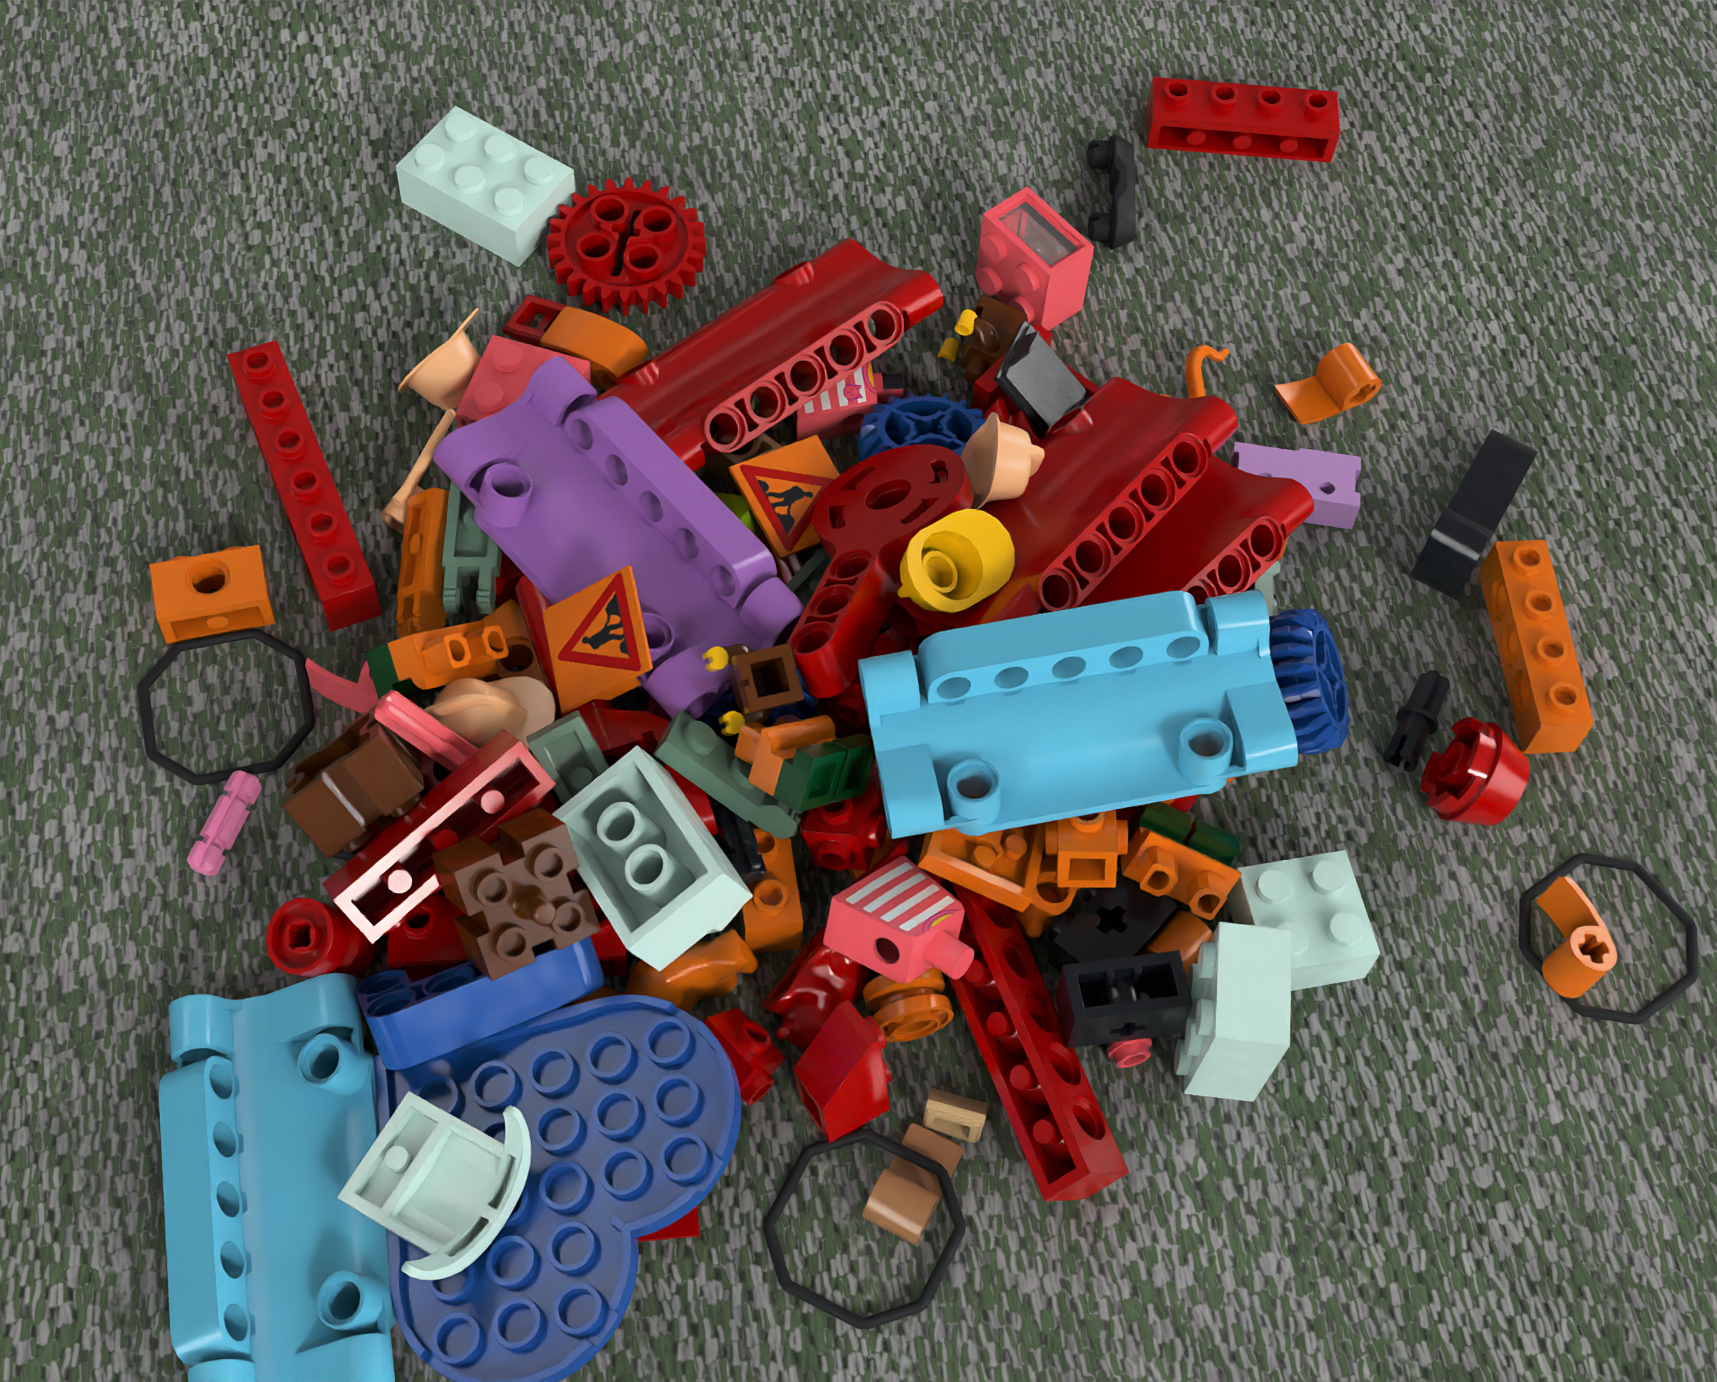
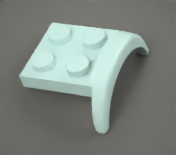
(441, 1184)

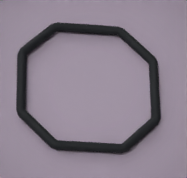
(171, 654)
(1600, 1013)
(827, 1305)

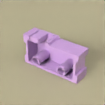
(1325, 475)

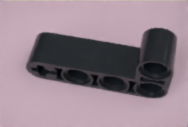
(1473, 514)

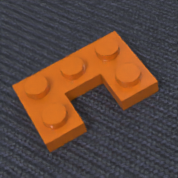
(995, 864)

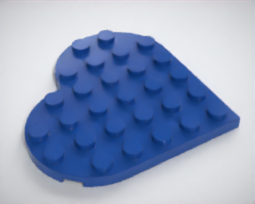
(627, 1135)

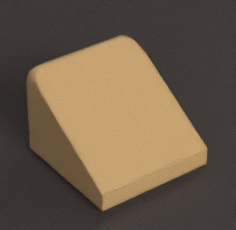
(954, 1115)

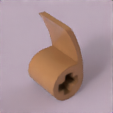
(907, 1193)

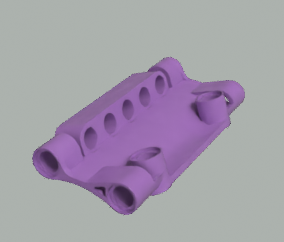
(592, 488)

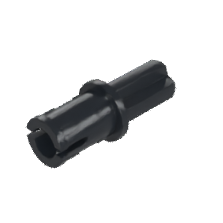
(1417, 720)

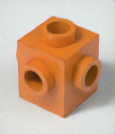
(1087, 848)

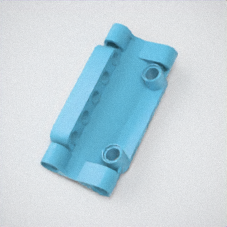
(1075, 712)
(255, 1149)

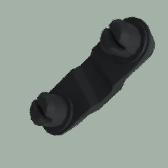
(1118, 159)

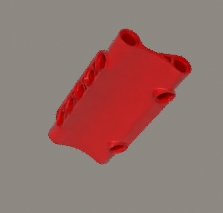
(767, 335)
(1095, 496)
(1212, 538)

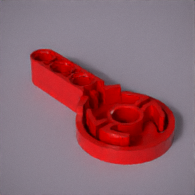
(875, 515)

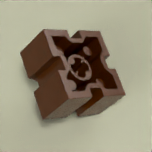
(353, 782)
(516, 893)

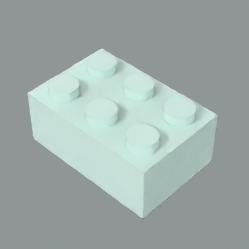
(485, 185)
(650, 859)
(1237, 1012)

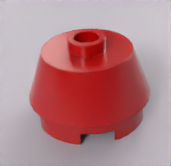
(1477, 775)

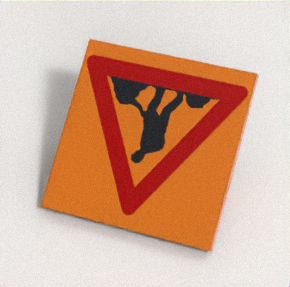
(783, 492)
(598, 641)

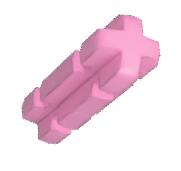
(224, 823)

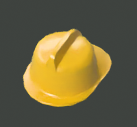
(957, 562)

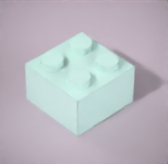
(1321, 907)

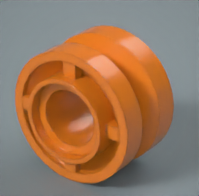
(910, 1008)

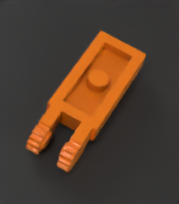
(421, 563)

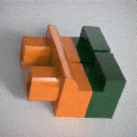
(434, 658)
(805, 761)
(1180, 858)

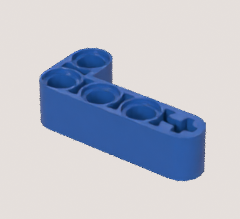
(463, 1005)

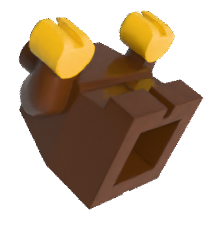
(988, 332)
(759, 681)

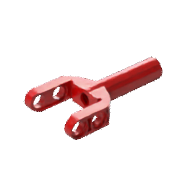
(612, 728)

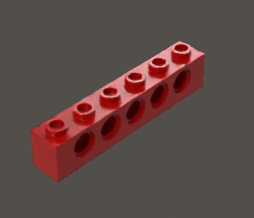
(304, 486)
(1028, 1058)

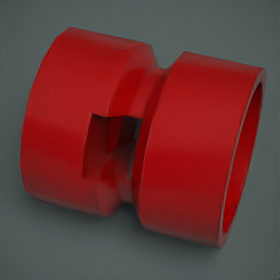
(316, 939)

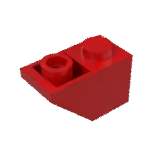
(843, 1073)

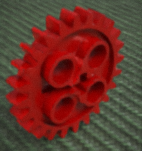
(656, 260)

